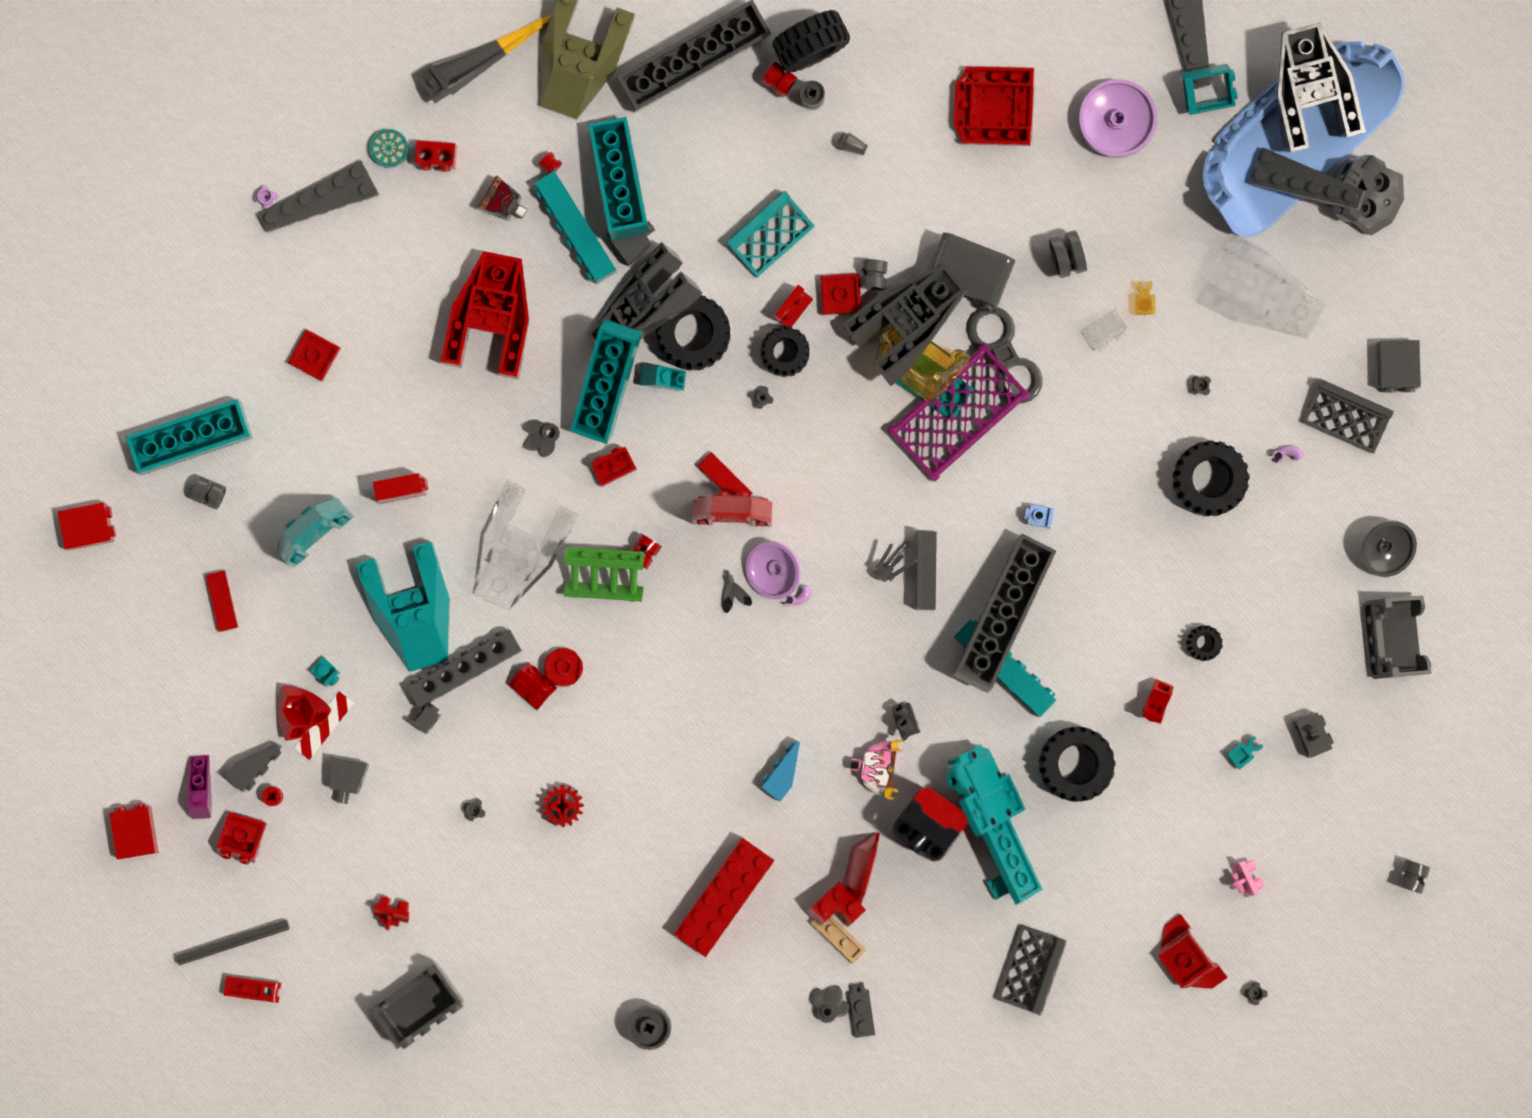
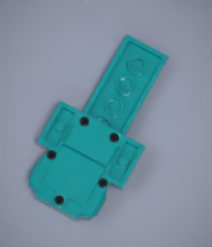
(988, 808)

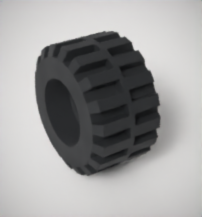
(785, 334)

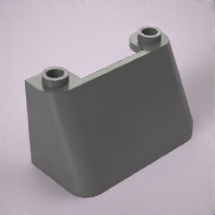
(976, 267)
(1393, 637)

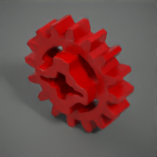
(554, 806)

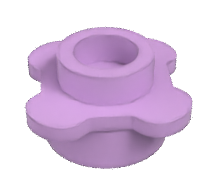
(263, 192)

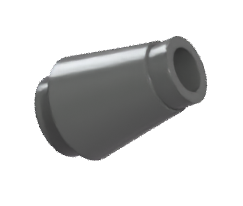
(850, 143)

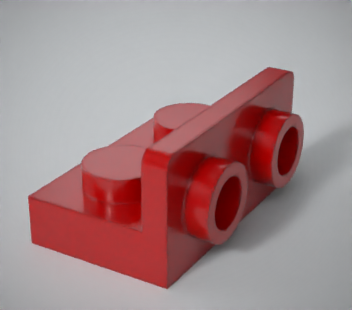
(793, 307)

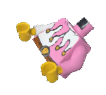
(878, 767)

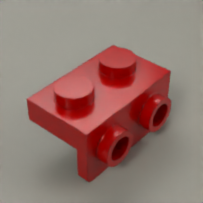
(613, 466)
(532, 685)

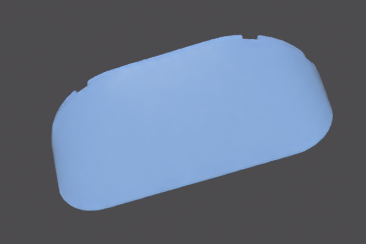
(1232, 161)

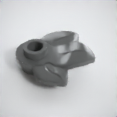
(538, 439)
(830, 1001)

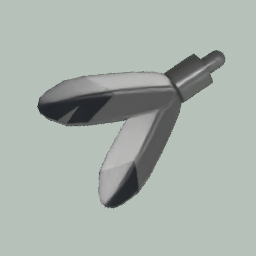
(731, 590)

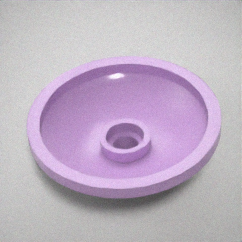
(764, 574)

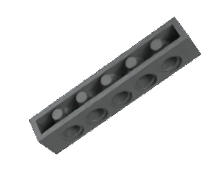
(510, 648)

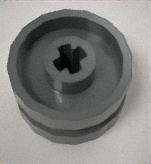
(1067, 254)
(654, 1016)

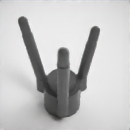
(884, 571)

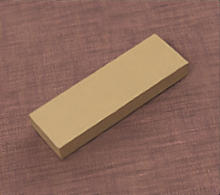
(840, 939)

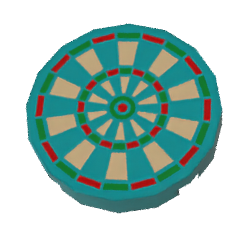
(389, 148)

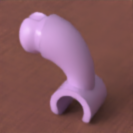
(1289, 450)
(802, 598)

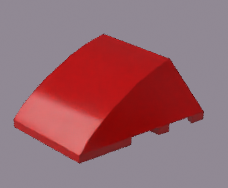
(860, 866)

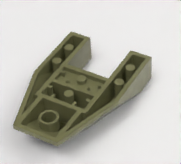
(574, 67)

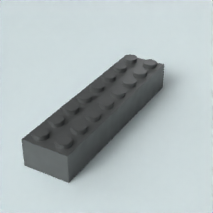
(694, 56)
(1004, 613)

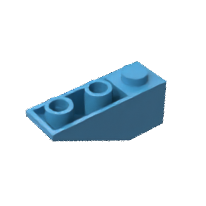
(782, 778)

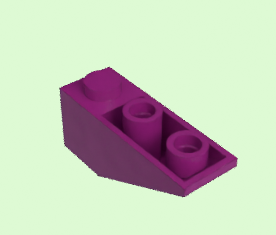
(199, 787)

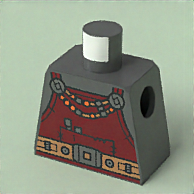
(502, 201)

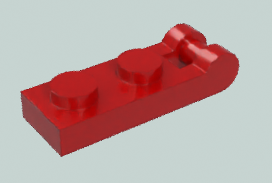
(251, 989)

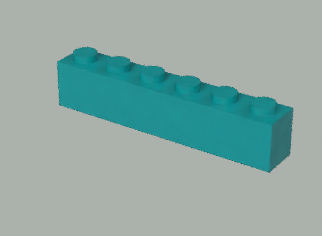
(575, 226)
(1015, 678)

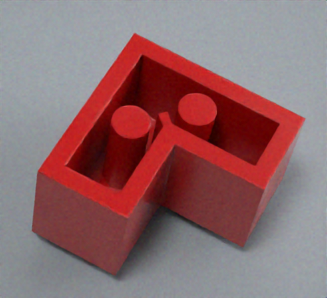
(837, 901)

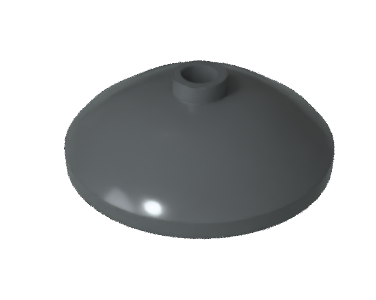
(1394, 554)

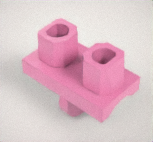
(1244, 880)

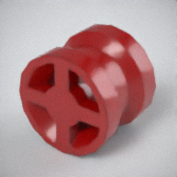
(549, 163)
(276, 796)

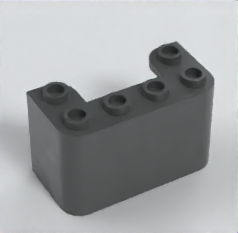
(417, 1006)

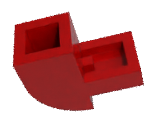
(1157, 701)

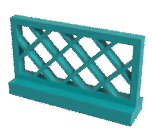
(758, 221)

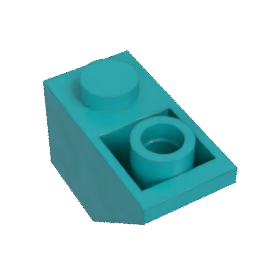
(662, 378)

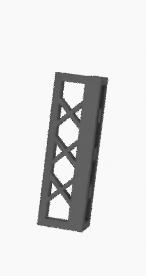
(926, 570)

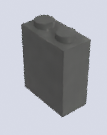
(1399, 365)

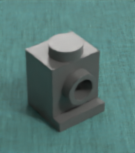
(427, 718)

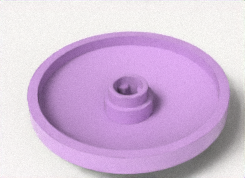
(1117, 118)

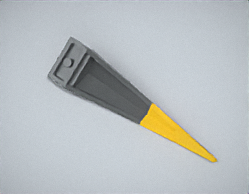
(457, 71)

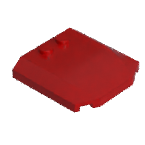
(995, 106)

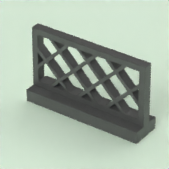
(1354, 400)
(1047, 976)

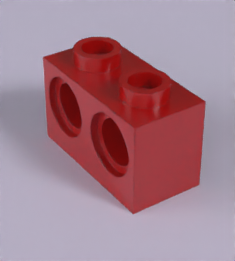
(436, 150)

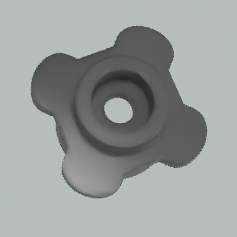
(1200, 380)
(762, 402)
(469, 809)
(1255, 999)

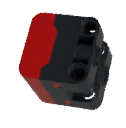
(930, 824)

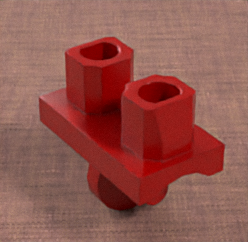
(389, 915)

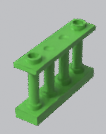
(608, 559)

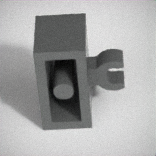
(1313, 734)

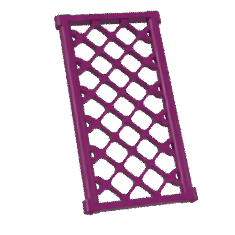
(934, 475)

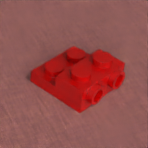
(241, 838)

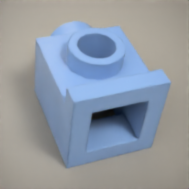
(1046, 520)

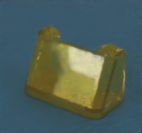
(932, 370)

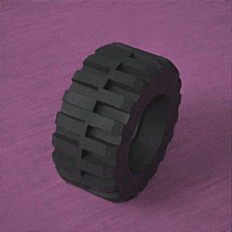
(811, 41)
(711, 352)
(1237, 478)
(1103, 764)

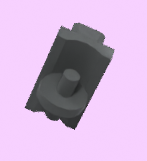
(905, 720)

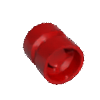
(778, 79)
(652, 549)

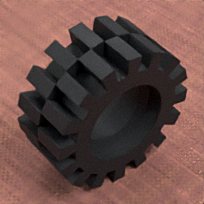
(1208, 631)

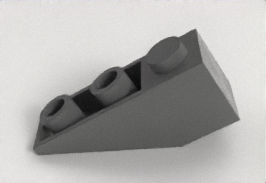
(245, 771)

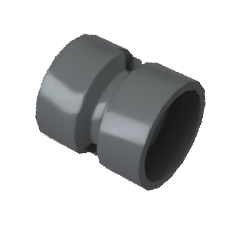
(812, 95)
(873, 274)
(209, 493)
(1413, 876)

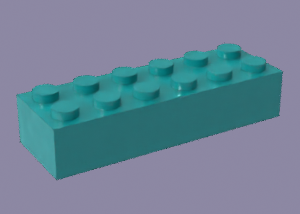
(618, 178)
(606, 381)
(189, 437)

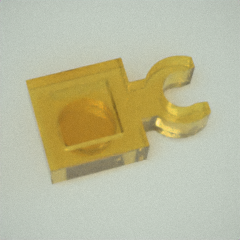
(1145, 302)

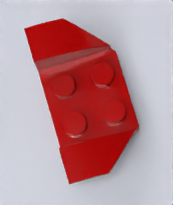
(1186, 958)

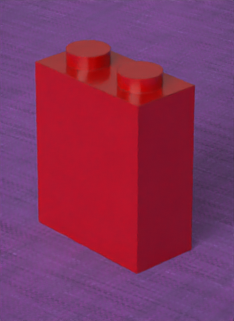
(400, 488)
(86, 526)
(133, 831)

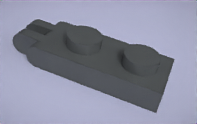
(862, 1011)

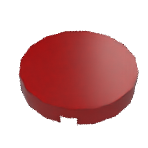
(563, 667)

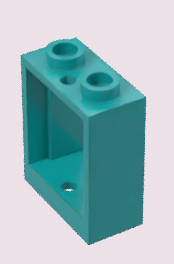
(1214, 104)

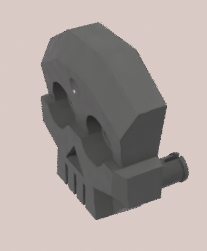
(1380, 200)

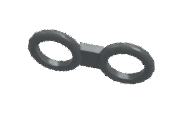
(1005, 352)

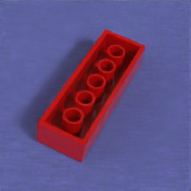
(724, 897)

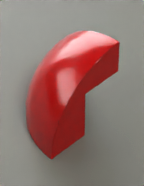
(300, 711)

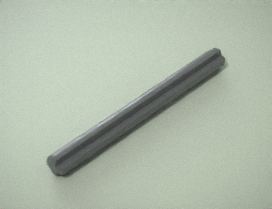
(232, 942)

